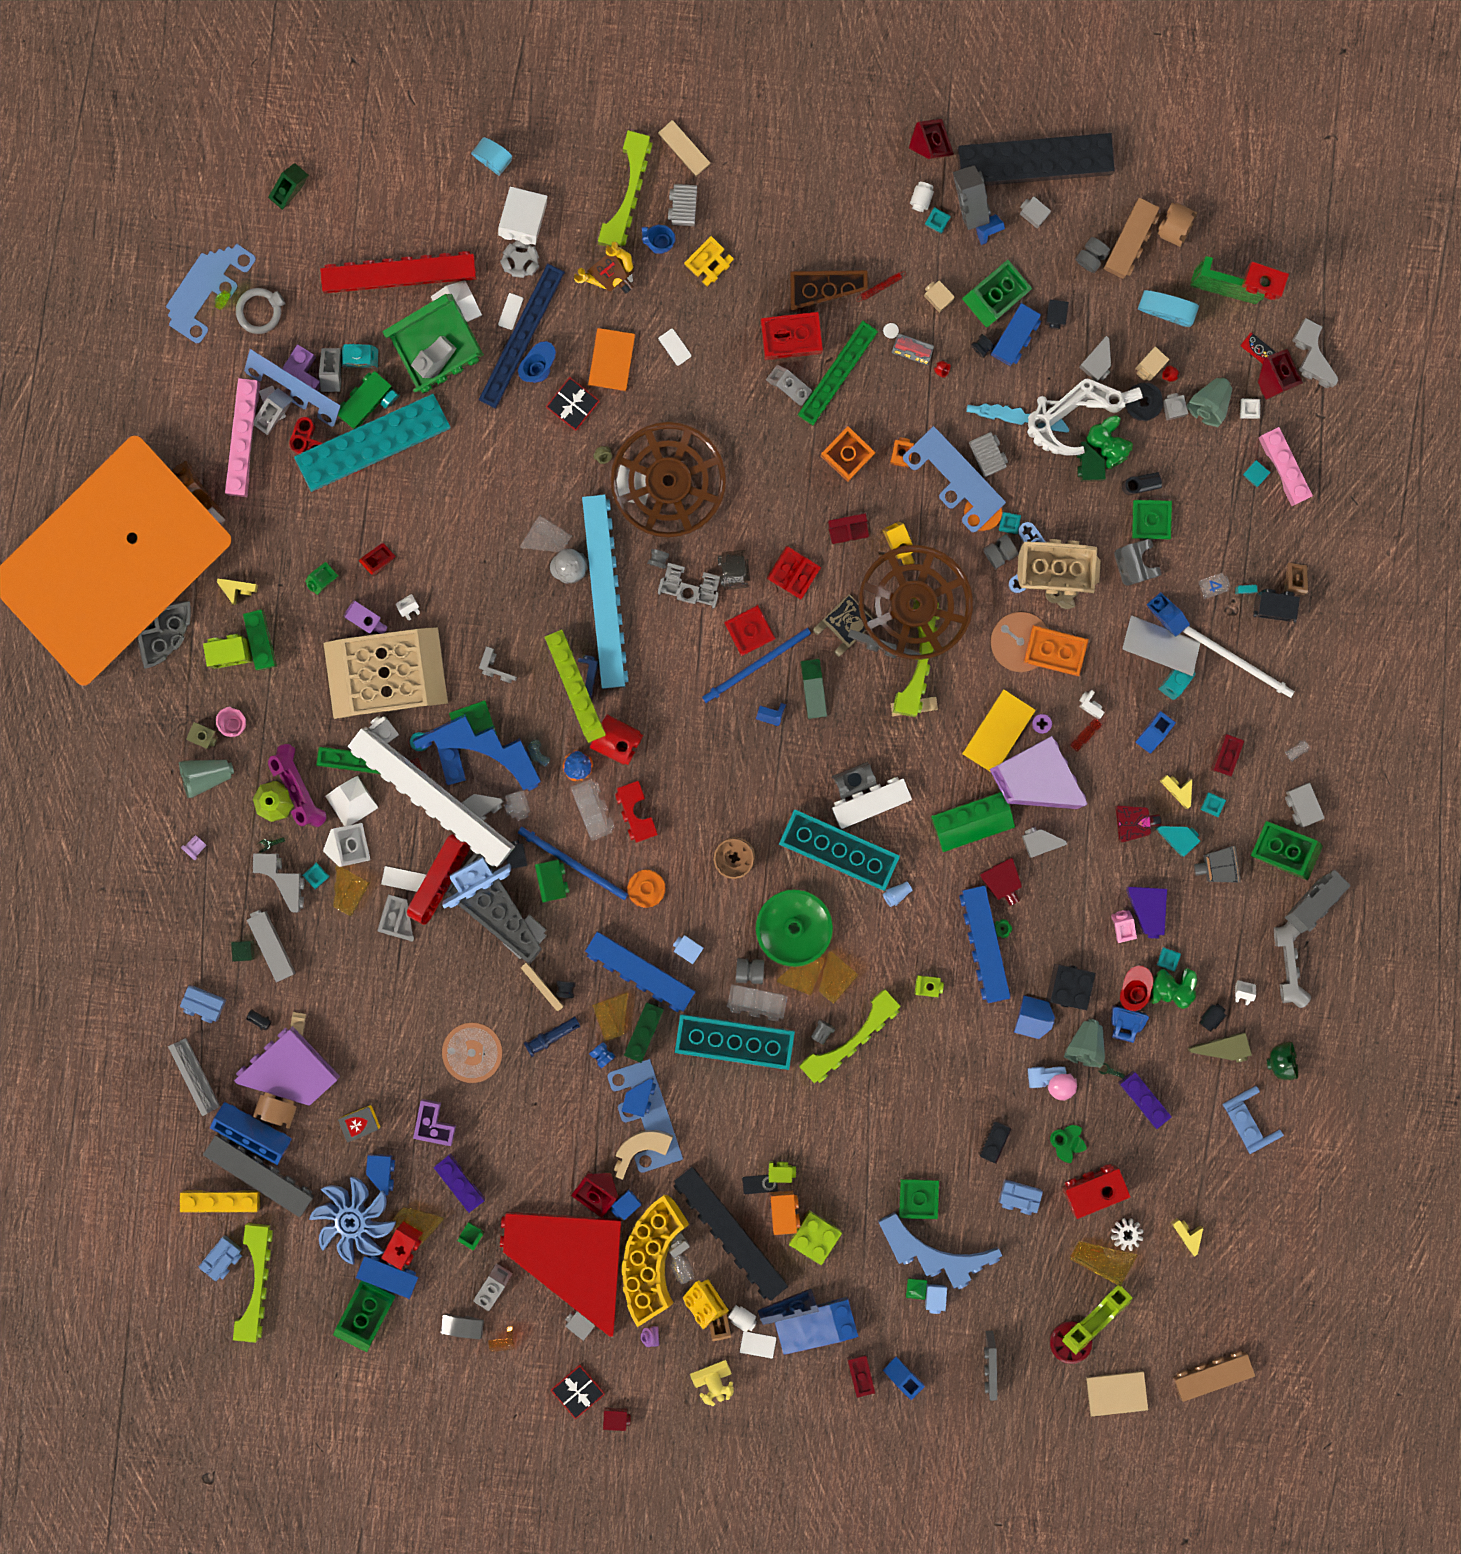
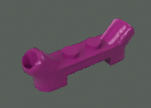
(283, 765)

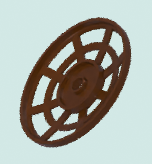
(662, 468)
(923, 594)

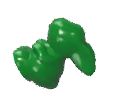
(1113, 448)
(1168, 989)

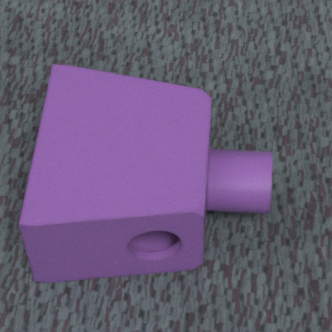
(357, 613)

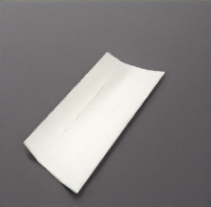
(402, 879)

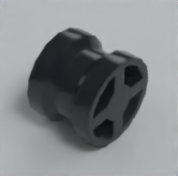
(982, 346)
(565, 989)

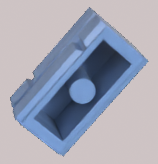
(202, 1003)
(1020, 1196)
(220, 1258)

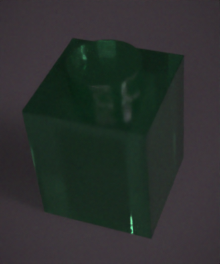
(242, 950)

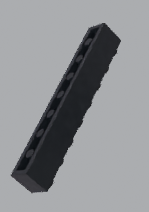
(730, 1232)

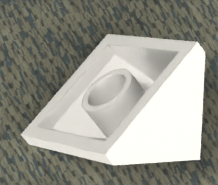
(463, 299)
(351, 801)
(347, 845)

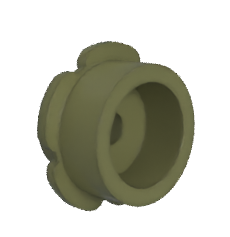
(603, 454)

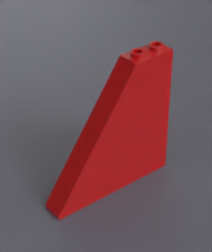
(570, 1257)

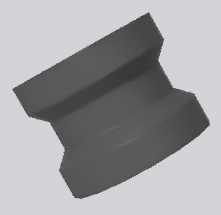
(658, 558)

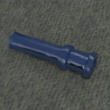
(556, 1033)

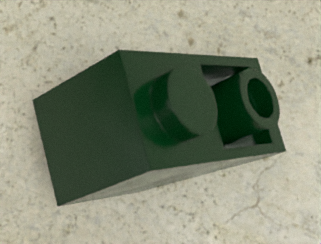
(1091, 465)

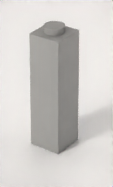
(270, 945)

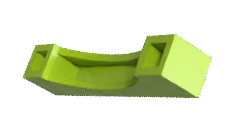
(636, 147)
(575, 686)
(908, 701)
(818, 1065)
(257, 1239)

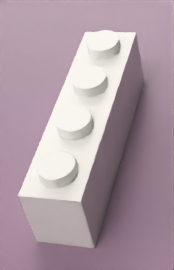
(871, 803)

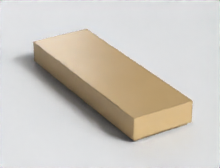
(684, 148)
(544, 989)

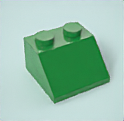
(551, 880)

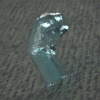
(535, 753)

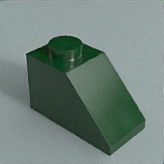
(288, 185)

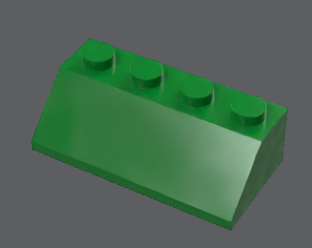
(972, 821)

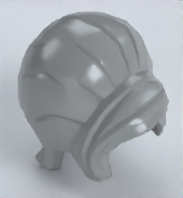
(569, 566)

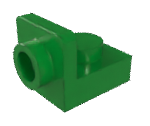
(320, 578)

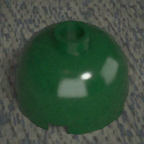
(1283, 1061)

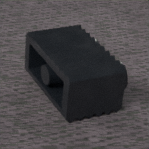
(994, 1141)

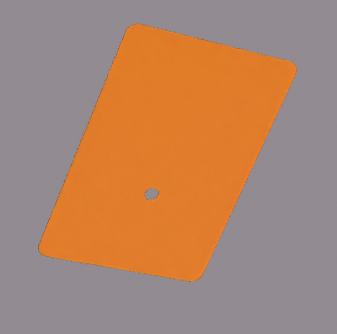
(86, 584)

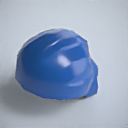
(658, 238)

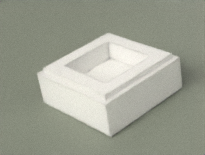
(1249, 408)

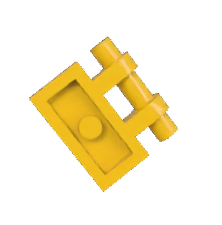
(704, 257)

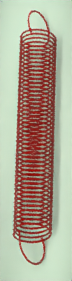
(881, 285)

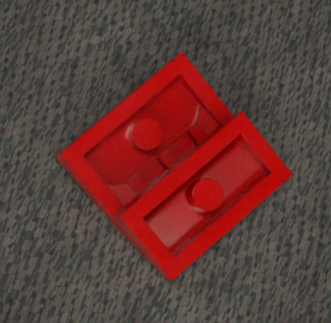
(793, 572)

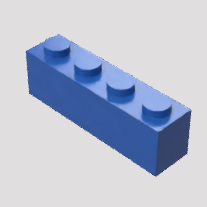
(250, 1133)

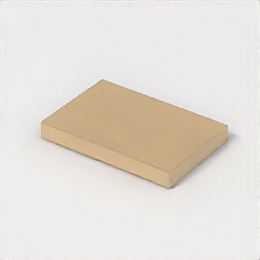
(1117, 1393)

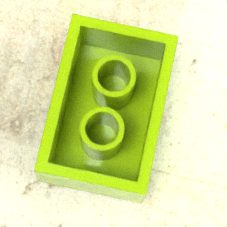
(227, 652)

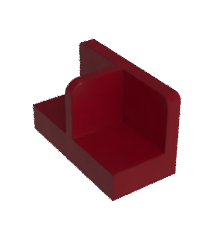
(848, 528)
(1227, 755)
(861, 1376)

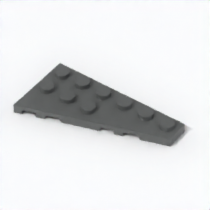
(500, 916)

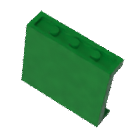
(1223, 284)
(423, 328)

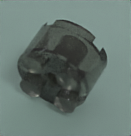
(734, 569)

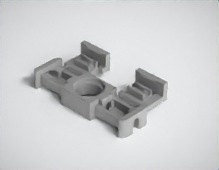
(704, 595)

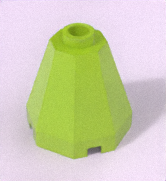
(281, 803)

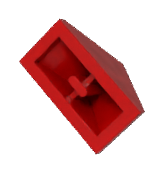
(377, 559)

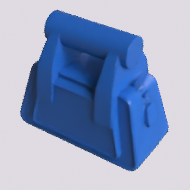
(1128, 1020)

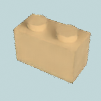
(1151, 364)

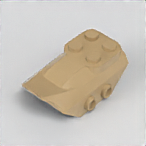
(1058, 567)

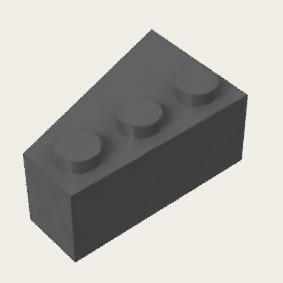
(972, 197)
(1317, 901)

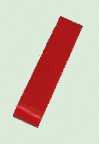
(437, 880)

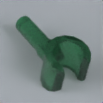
(268, 844)
(1112, 1072)

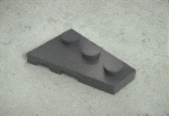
(990, 1368)

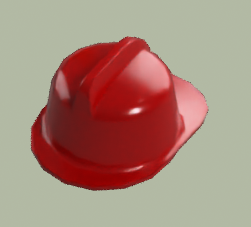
(1136, 988)

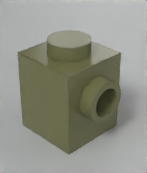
(202, 736)

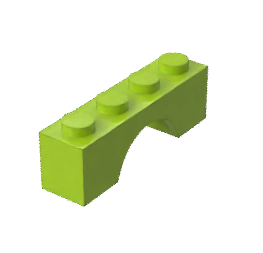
(1098, 1319)

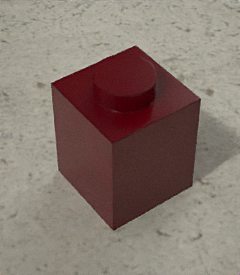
(616, 1419)

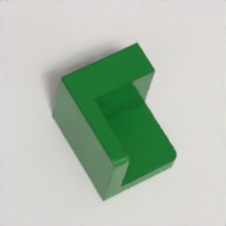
(470, 1236)

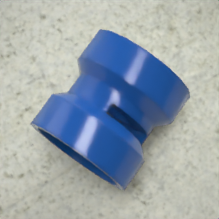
(602, 1055)

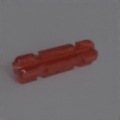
(1086, 734)

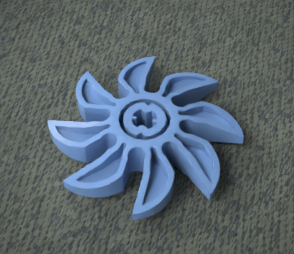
(360, 1227)

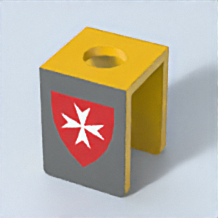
(359, 1123)

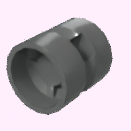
(1092, 255)
(1000, 551)
(749, 971)

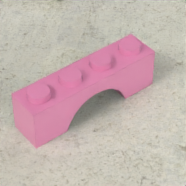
(1286, 465)

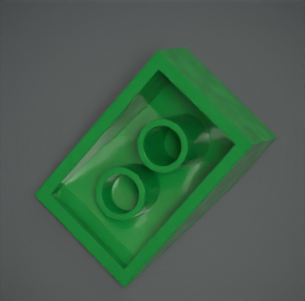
(997, 293)
(1287, 850)
(364, 1315)

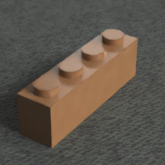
(1132, 235)
(1213, 1376)

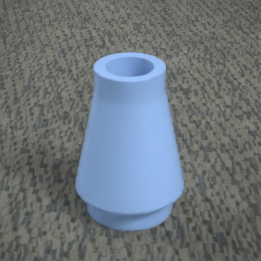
(896, 894)

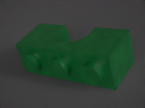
(643, 1032)

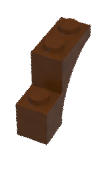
(187, 476)

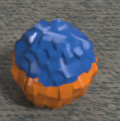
(577, 766)

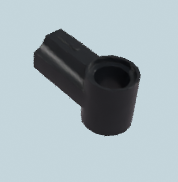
(1143, 483)

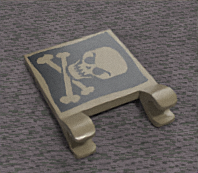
(841, 620)

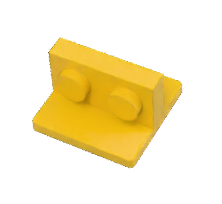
(704, 1303)

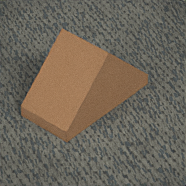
(1296, 579)
(720, 1328)

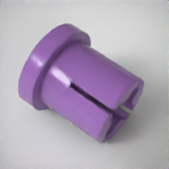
(1045, 718)

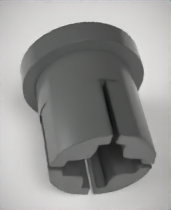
(822, 1031)

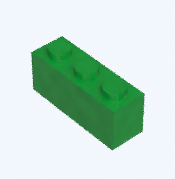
(364, 400)
(259, 640)

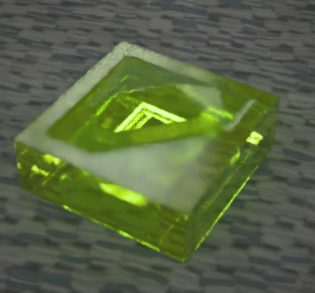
(222, 299)

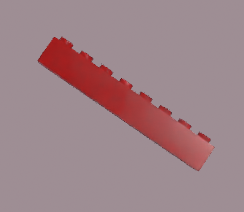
(398, 273)

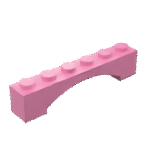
(241, 439)

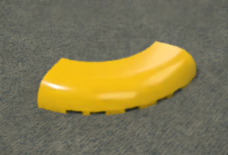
(646, 1257)

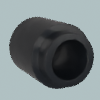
(1213, 1017)

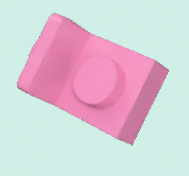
(1124, 926)

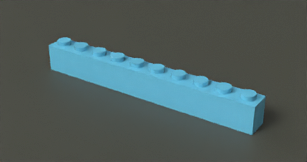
(603, 591)

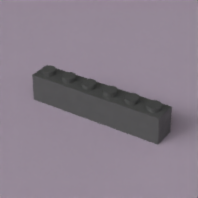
(259, 1175)

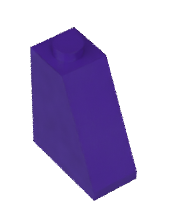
(1149, 909)

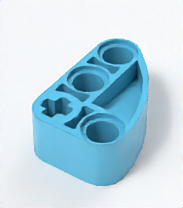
(492, 155)
(1168, 308)

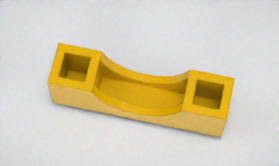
(219, 1201)

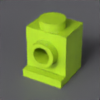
(921, 983)
(781, 1172)

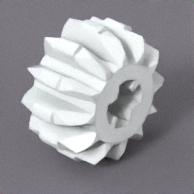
(1127, 1241)

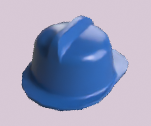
(537, 363)

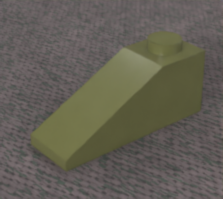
(1229, 1047)

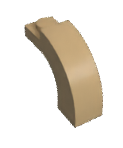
(643, 1140)

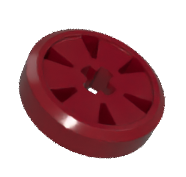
(1061, 1350)

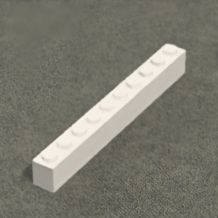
(431, 796)

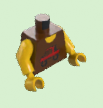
(610, 270)

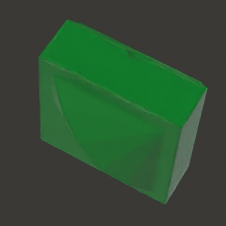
(916, 1288)

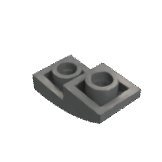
(462, 1326)

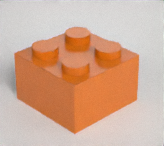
(847, 454)
(783, 1212)

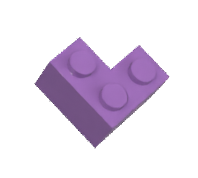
(299, 364)
(429, 1128)

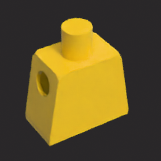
(895, 536)

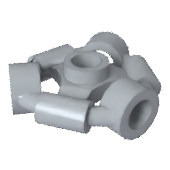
(520, 259)

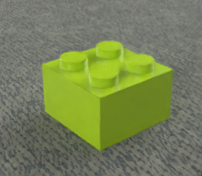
(815, 1237)

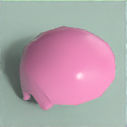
(230, 722)
(1062, 1086)

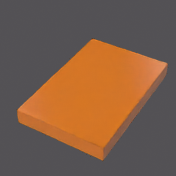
(611, 359)
(1055, 650)

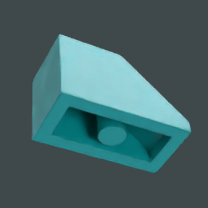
(1180, 838)

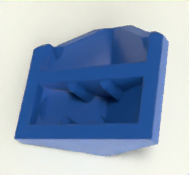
(1034, 1018)

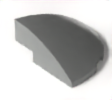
(164, 634)

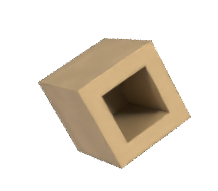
(938, 295)

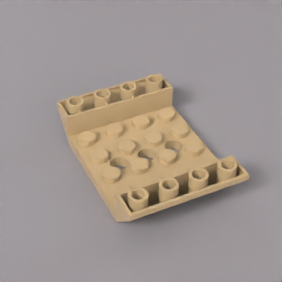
(413, 665)

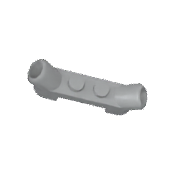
(1290, 991)

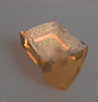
(503, 1344)

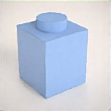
(687, 948)
(935, 1298)

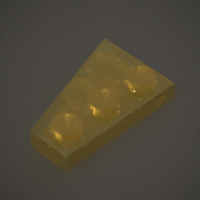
(1106, 1262)

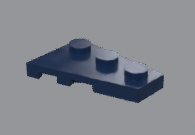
(794, 1306)

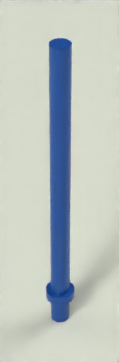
(756, 665)
(530, 836)

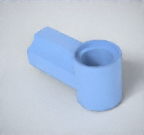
(1041, 1076)

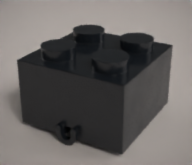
(1276, 606)
(1070, 986)

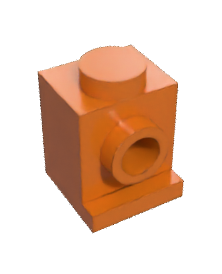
(902, 443)

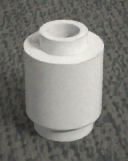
(922, 196)
(742, 1318)

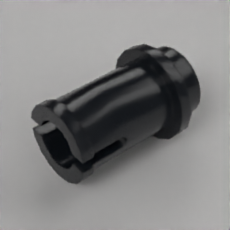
(258, 1020)

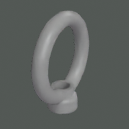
(275, 300)

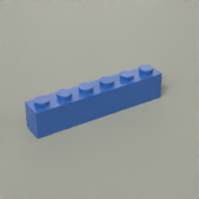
(985, 943)
(640, 971)

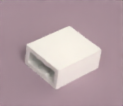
(522, 216)

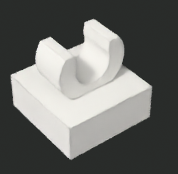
(407, 605)
(1245, 991)

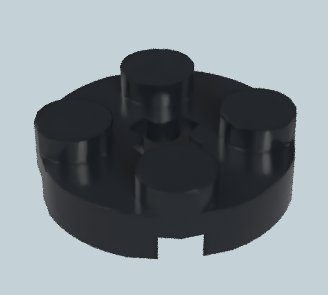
(1154, 400)

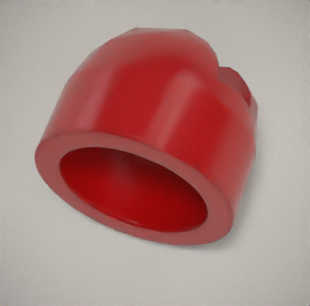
(942, 369)
(1170, 373)

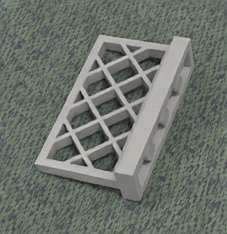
(194, 1076)

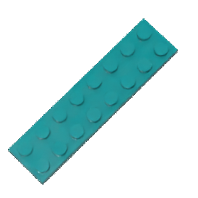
(372, 442)

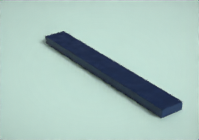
(521, 336)

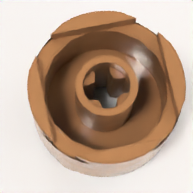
(1178, 224)
(275, 1110)

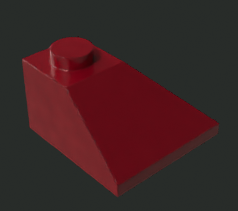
(1278, 374)

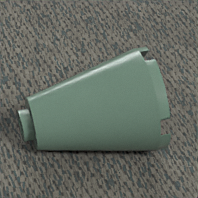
(204, 775)

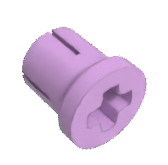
(194, 847)

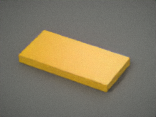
(998, 731)

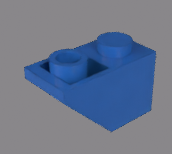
(1168, 614)
(1155, 732)
(637, 1098)
(379, 1171)
(903, 1378)

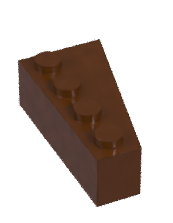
(820, 286)

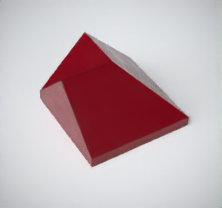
(931, 139)
(596, 1192)

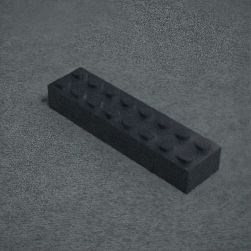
(1040, 159)

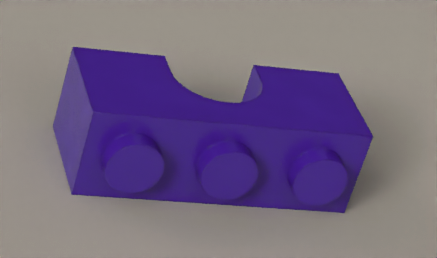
(1144, 1099)
(458, 1183)

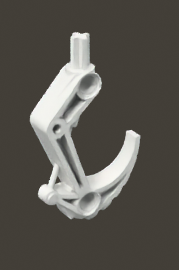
(1097, 397)

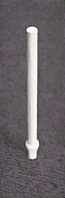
(1240, 662)

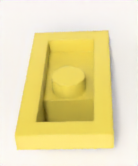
(231, 588)
(1182, 794)
(1191, 1239)

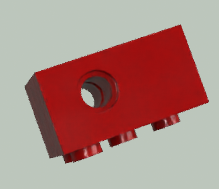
(791, 336)
(1086, 1193)

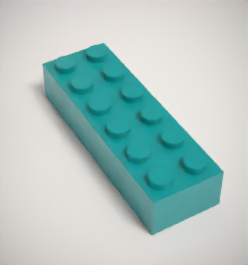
(839, 850)
(734, 1041)

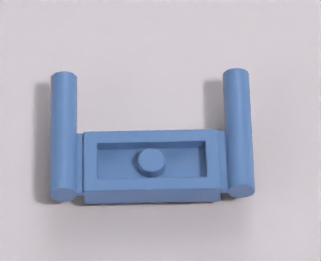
(1245, 1124)

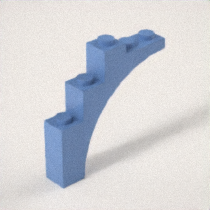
(957, 1266)

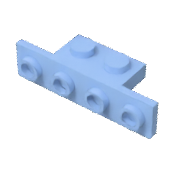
(472, 878)

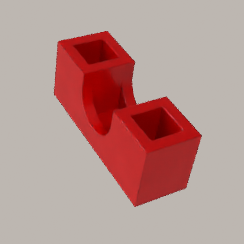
(640, 828)

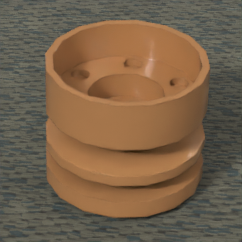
(724, 862)

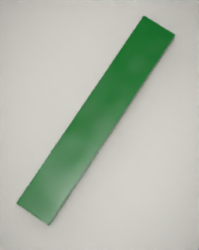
(837, 373)

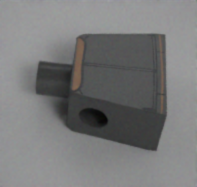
(1219, 866)

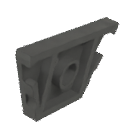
(873, 646)

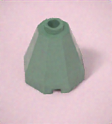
(1211, 402)
(1087, 1045)

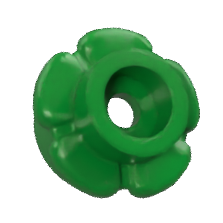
(1007, 928)

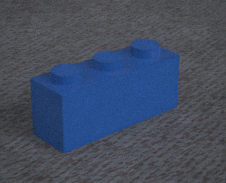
(1016, 335)
(387, 1276)

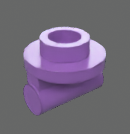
(650, 1336)

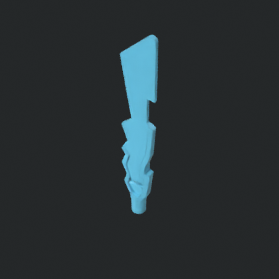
(1010, 415)

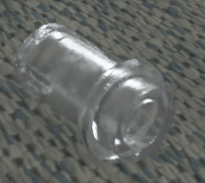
(1296, 751)

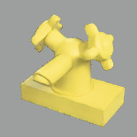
(712, 1377)

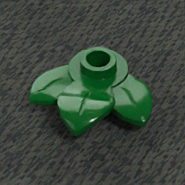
(1070, 1144)

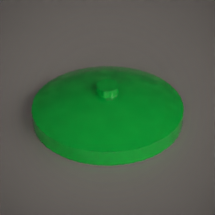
(794, 928)

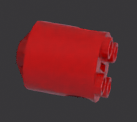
(610, 743)

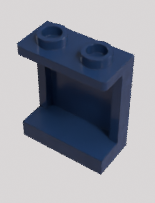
(591, 674)

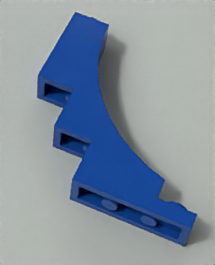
(460, 734)

